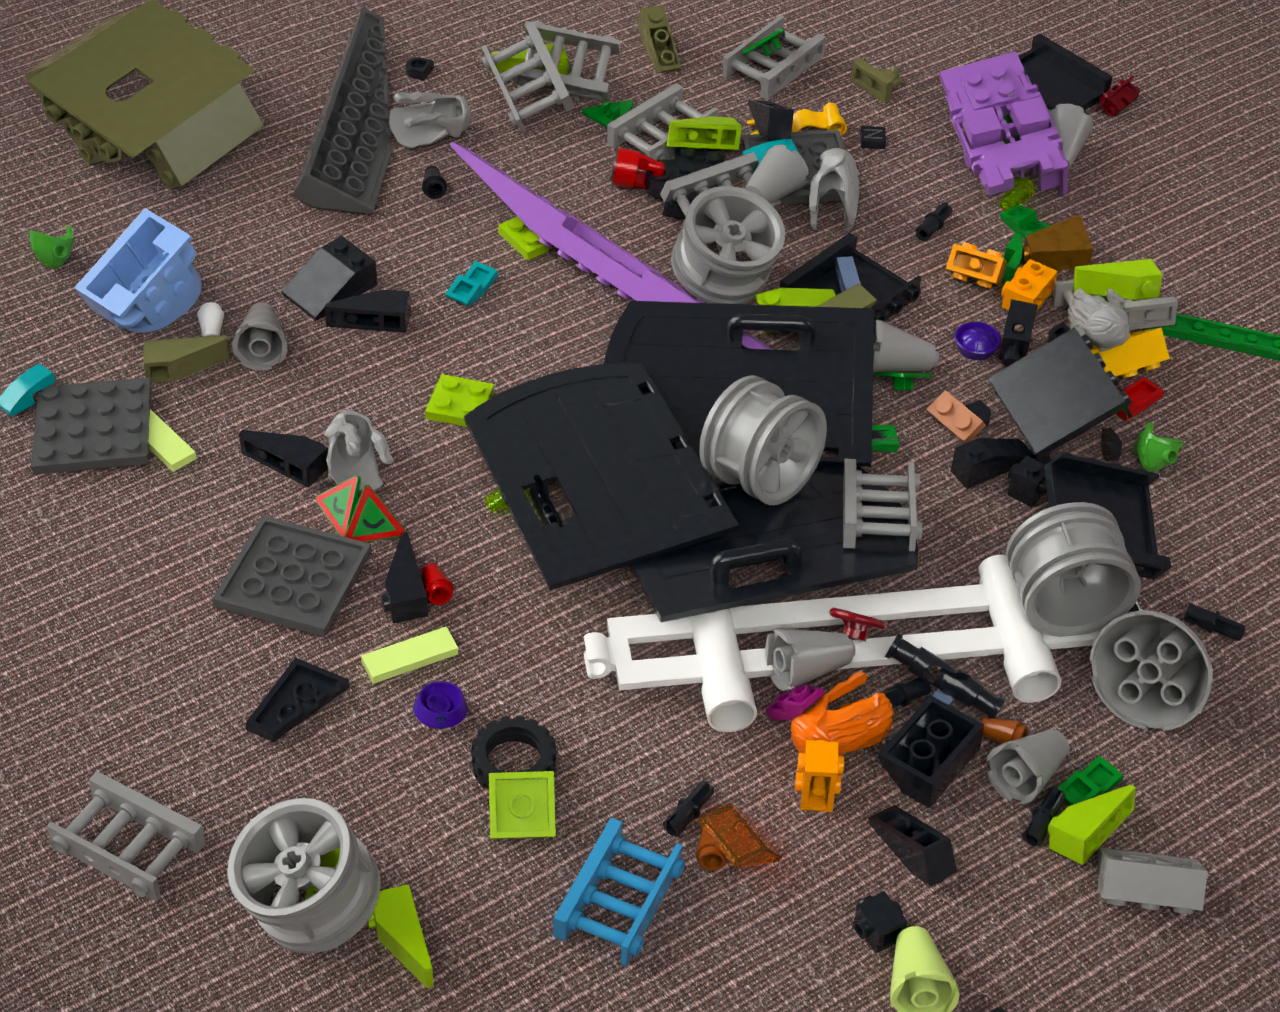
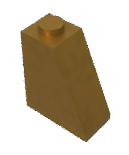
(1059, 245)

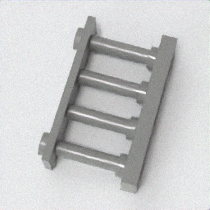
(781, 72)
(549, 78)
(576, 85)
(648, 113)
(715, 175)
(1141, 313)
(854, 511)
(131, 807)

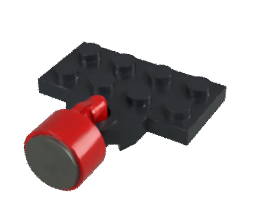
(659, 172)

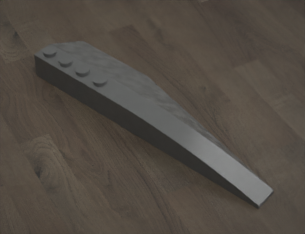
(352, 133)

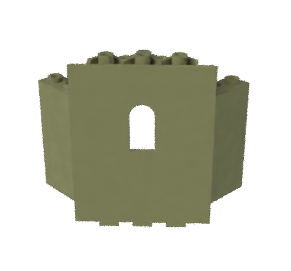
(181, 118)

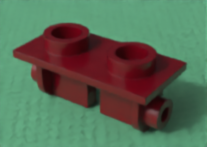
(1123, 94)

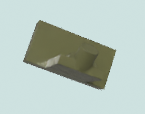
(874, 81)

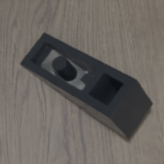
(772, 119)
(371, 311)
(287, 454)
(987, 459)
(404, 586)
(917, 845)

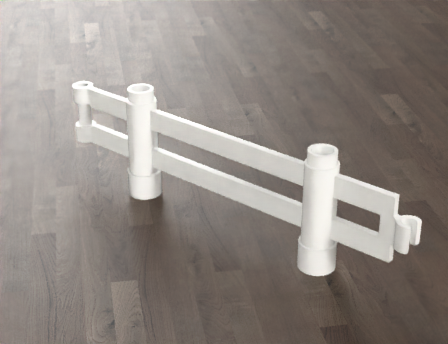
(727, 669)

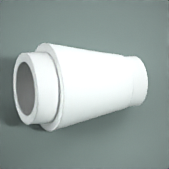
(210, 319)

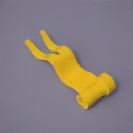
(828, 119)

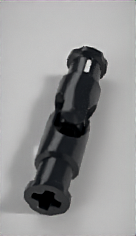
(958, 684)

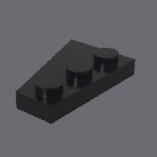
(294, 698)

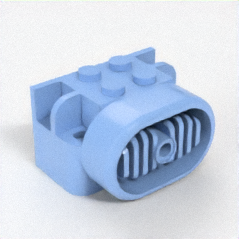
(144, 276)

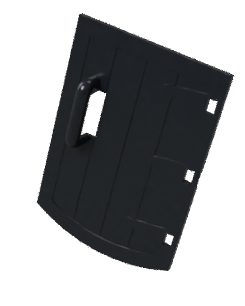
(698, 354)
(612, 462)
(798, 533)

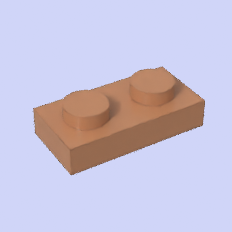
(956, 417)

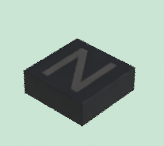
(872, 137)

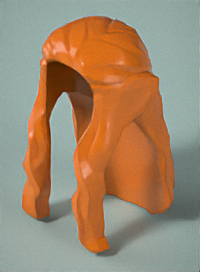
(852, 725)

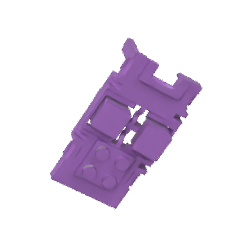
(979, 99)

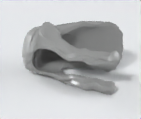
(428, 122)
(839, 173)
(1102, 321)
(352, 449)

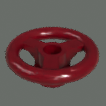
(857, 625)

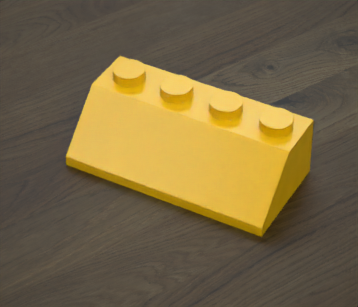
(1141, 350)

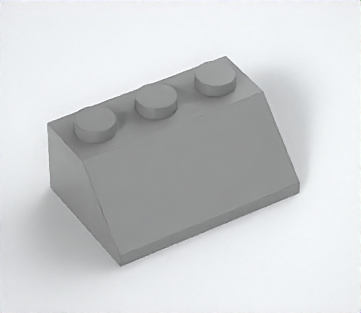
(1151, 880)

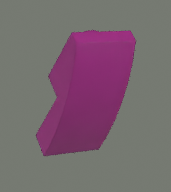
(793, 703)

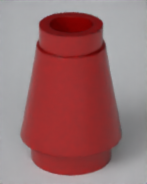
(436, 585)

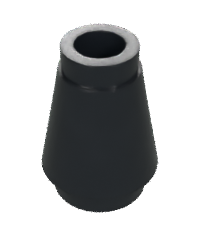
(433, 183)

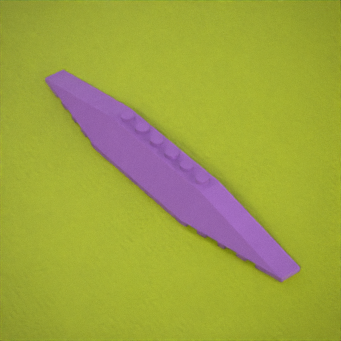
(583, 243)

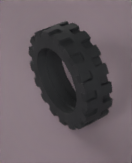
(510, 731)

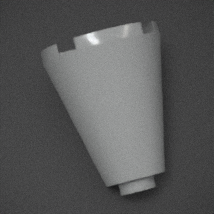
(1073, 128)
(778, 174)
(260, 339)
(901, 351)
(805, 655)
(1026, 764)

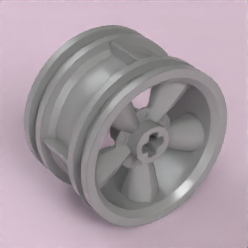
(737, 223)
(763, 439)
(1063, 543)
(286, 848)

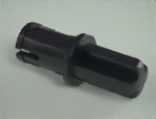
(933, 221)
(1214, 622)
(902, 694)
(688, 809)
(1042, 817)

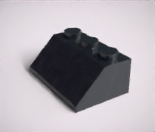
(931, 750)

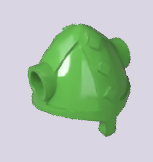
(52, 250)
(1156, 451)

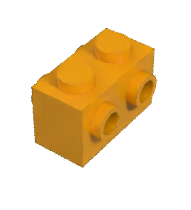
(968, 262)
(1030, 284)
(819, 775)

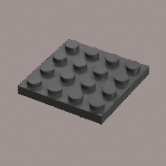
(810, 146)
(92, 426)
(292, 575)

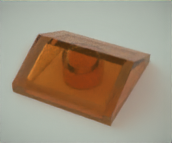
(738, 837)

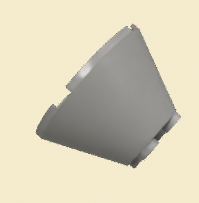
(1151, 670)

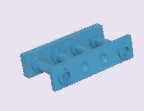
(598, 867)

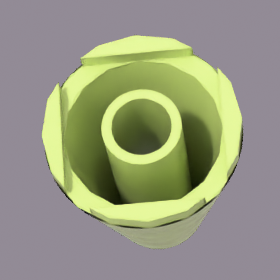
(920, 975)

